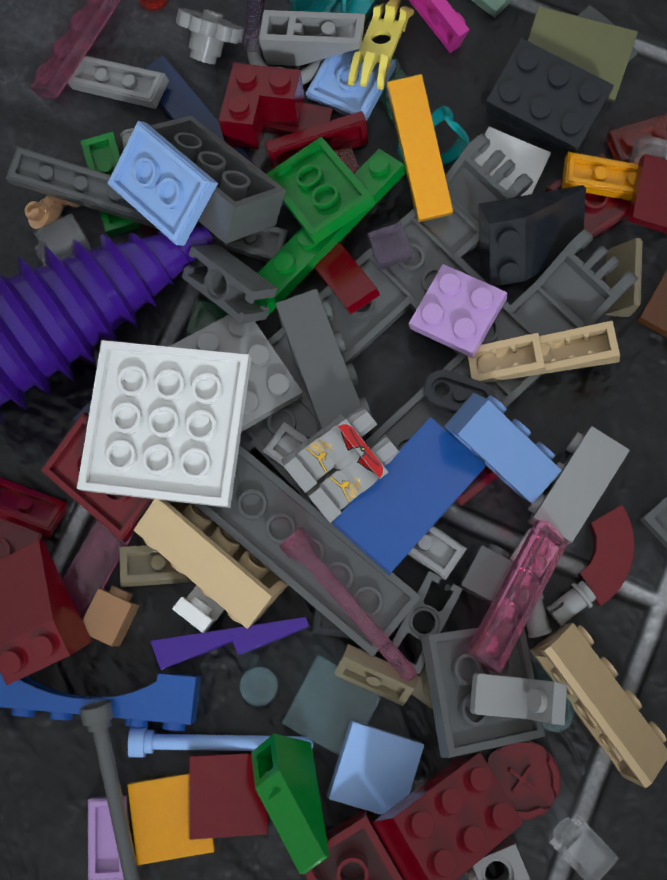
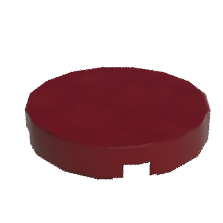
(526, 776)

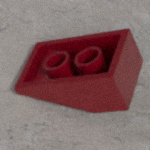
(35, 614)

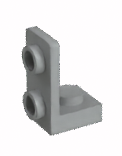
(518, 698)

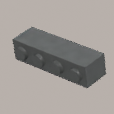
(319, 357)

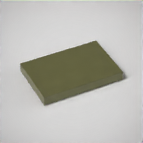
(585, 43)

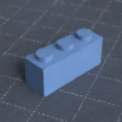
(504, 446)

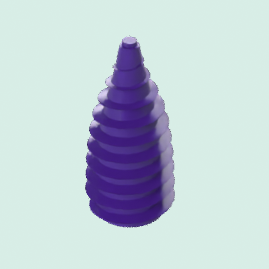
(76, 302)

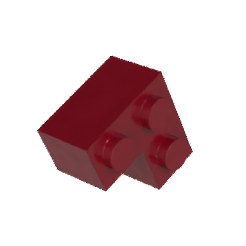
(259, 96)

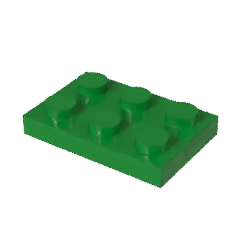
(321, 190)

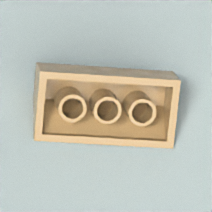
(205, 555)
(602, 704)

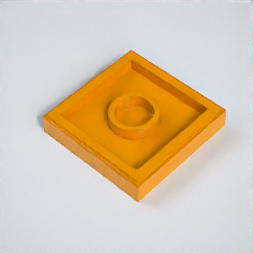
(161, 820)

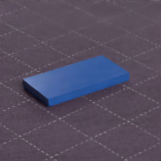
(411, 497)

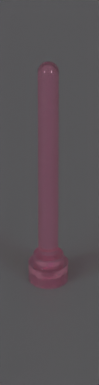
(300, 548)

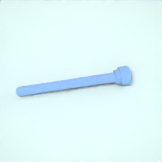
(145, 741)

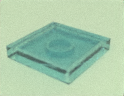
(327, 705)

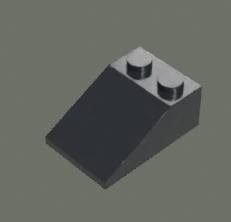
(528, 232)

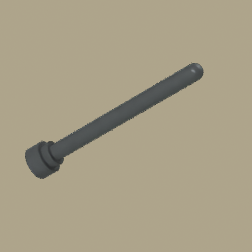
(98, 718)

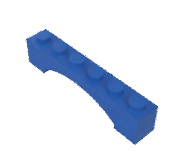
(168, 700)

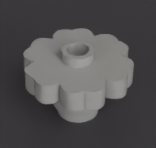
(208, 33)

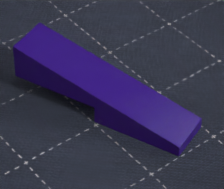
(180, 649)

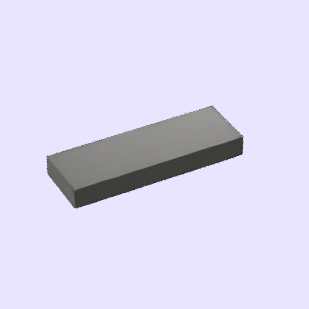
(119, 81)

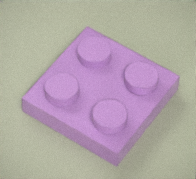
(458, 310)

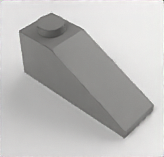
(306, 37)

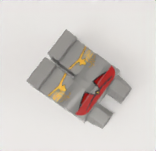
(338, 463)

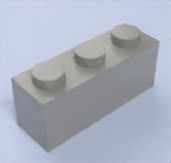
(581, 482)

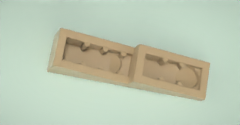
(545, 354)

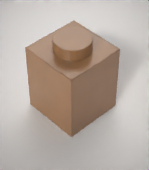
(110, 615)

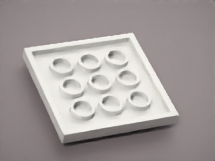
(165, 423)

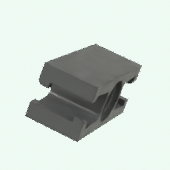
(229, 283)
(439, 618)

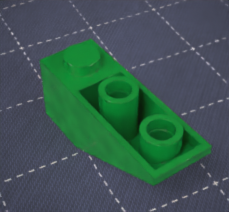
(291, 796)

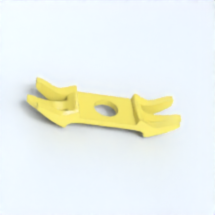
(376, 53)

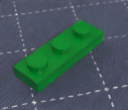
(102, 156)

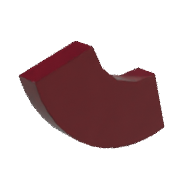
(611, 554)

